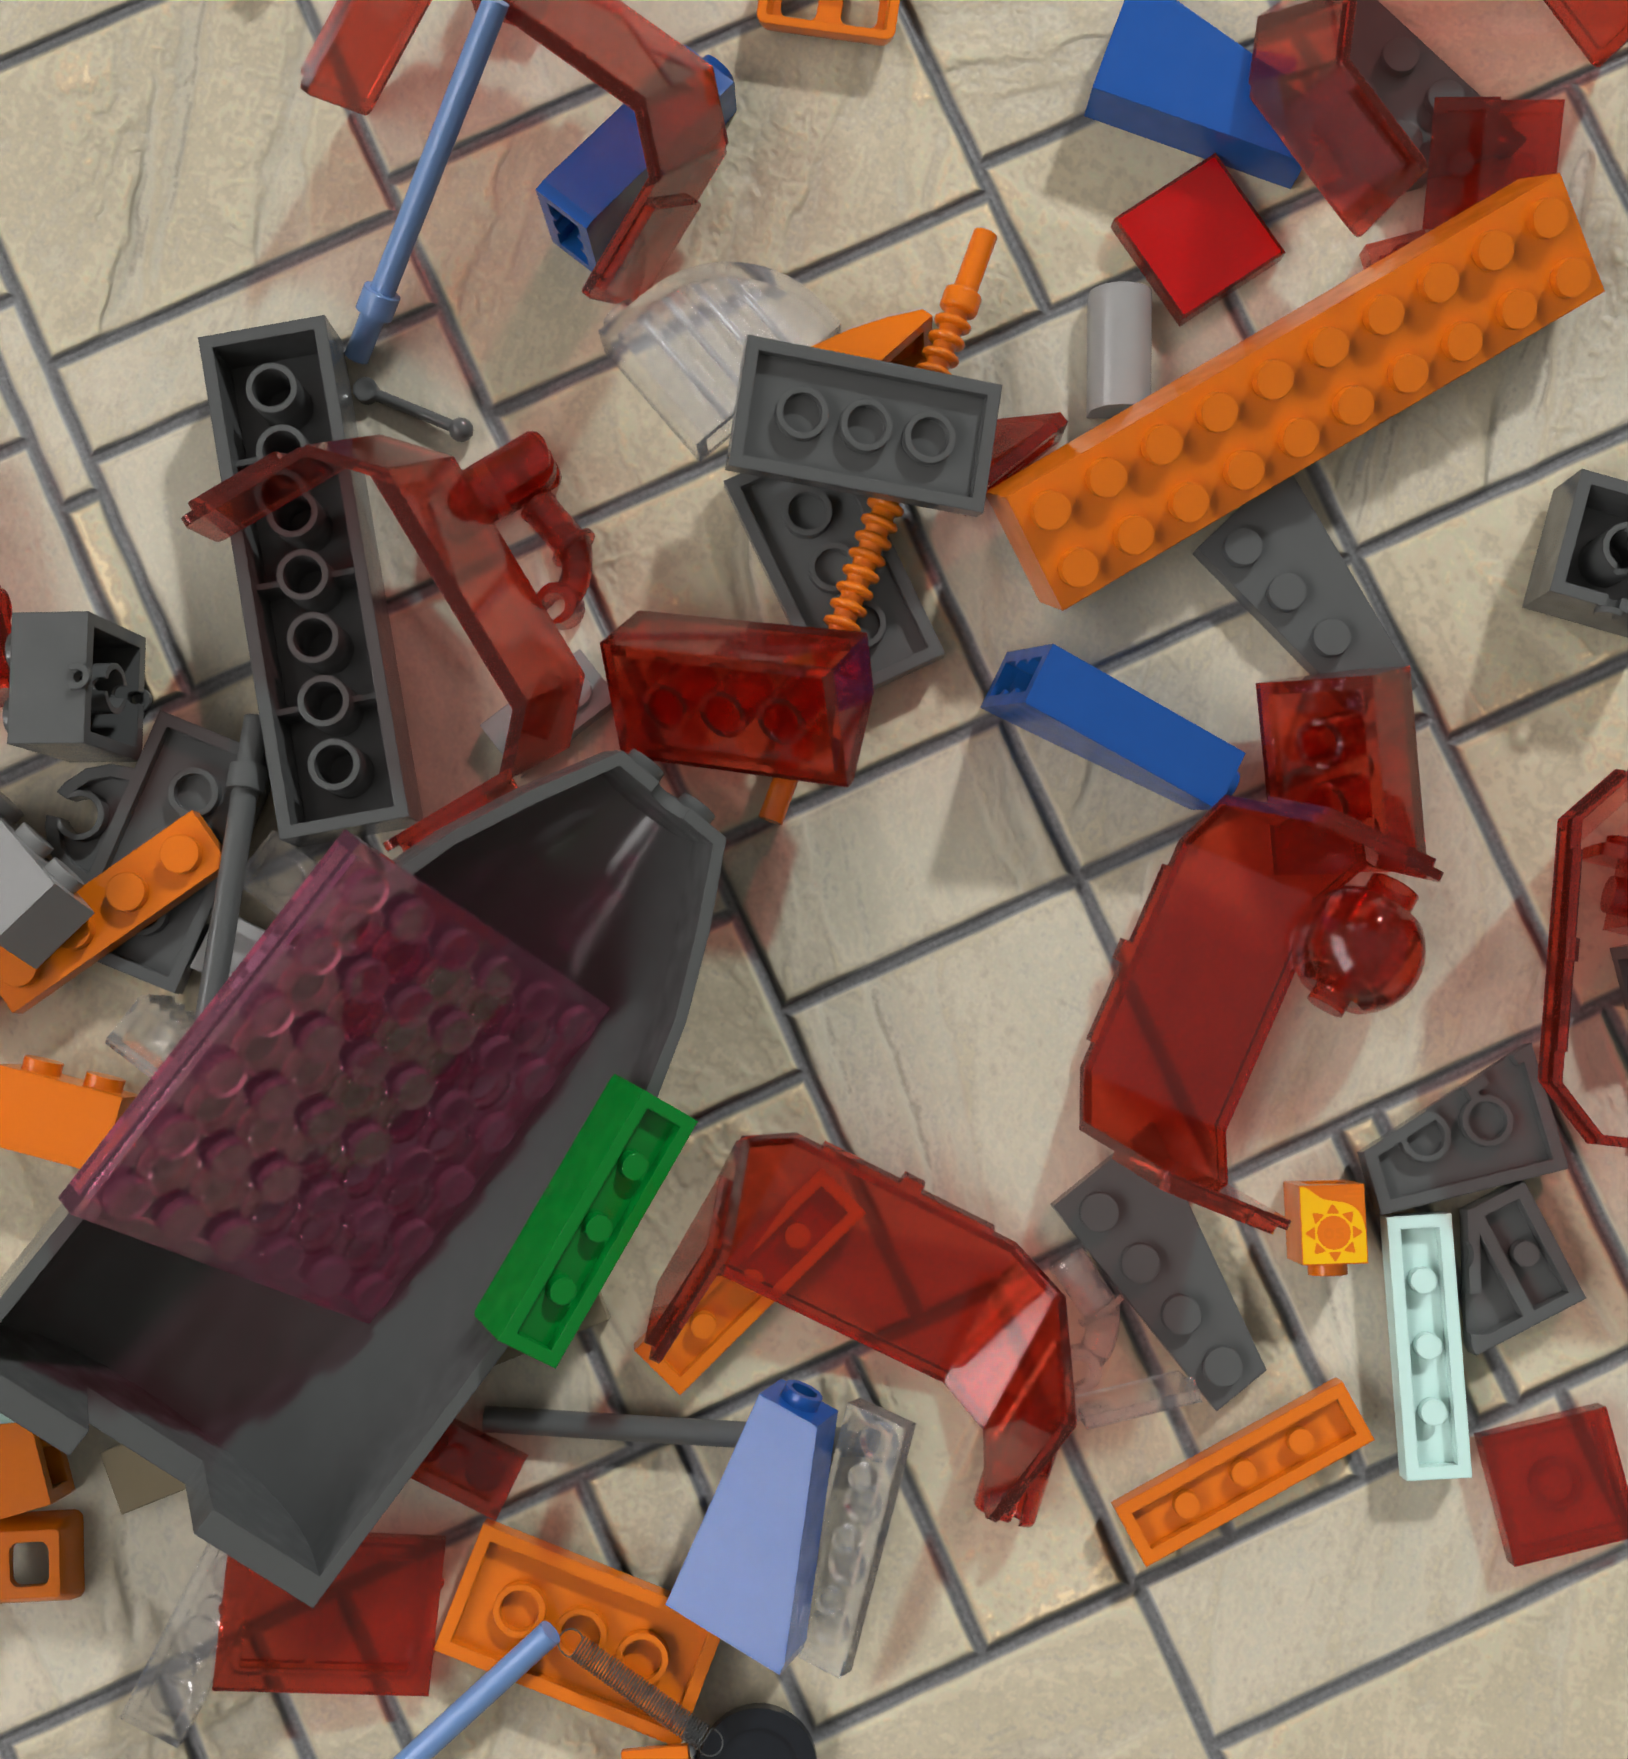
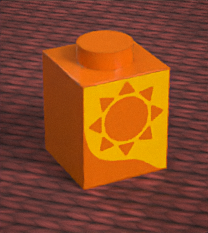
(1326, 1225)

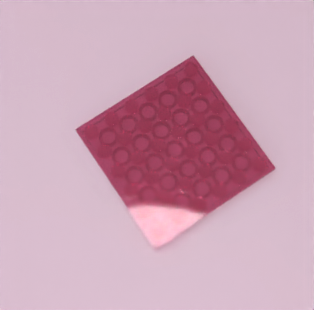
(339, 1089)

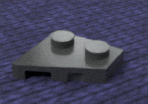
(1510, 1268)

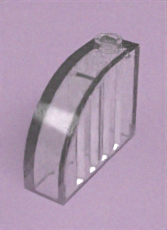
(688, 338)

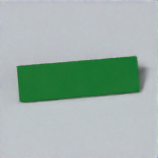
(583, 1221)

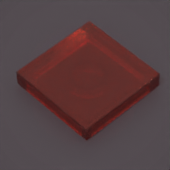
(1555, 1483)

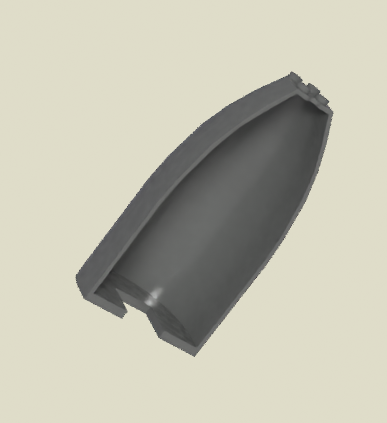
(297, 1415)

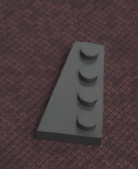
(1297, 584)
(1166, 1273)

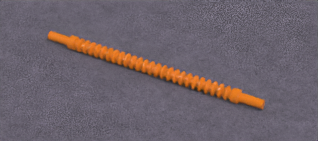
(959, 304)

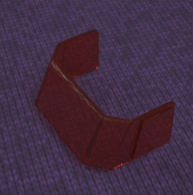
(610, 45)
(1339, 123)
(468, 566)
(1564, 947)
(1208, 983)
(896, 1275)

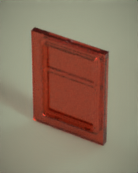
(361, 1637)

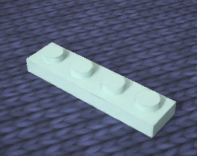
(1425, 1346)

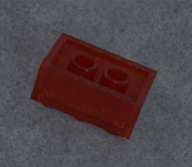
(1346, 747)

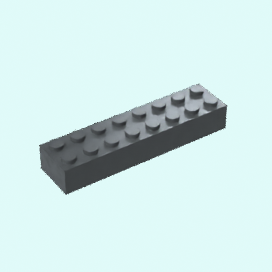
(312, 592)

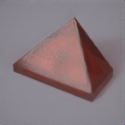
(1021, 442)

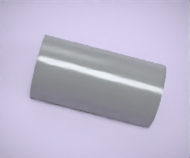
(1118, 347)

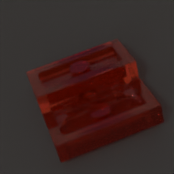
(1484, 147)

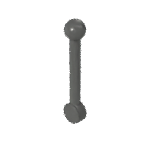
(368, 392)

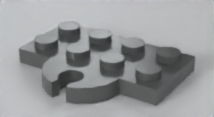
(176, 773)

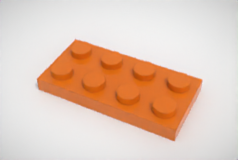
(523, 1580)

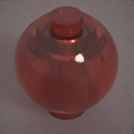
(1360, 947)

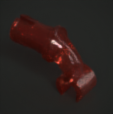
(570, 551)

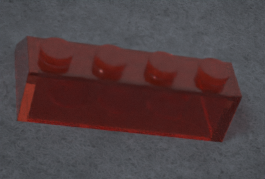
(740, 695)

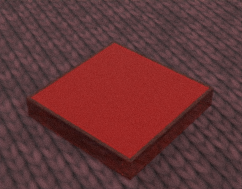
(1197, 239)

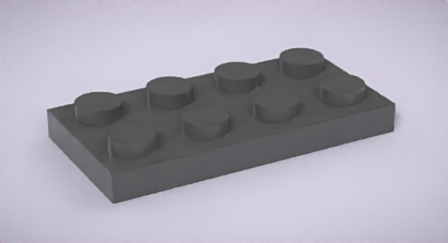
(863, 426)
(802, 546)

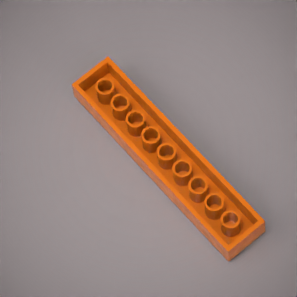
(1296, 390)

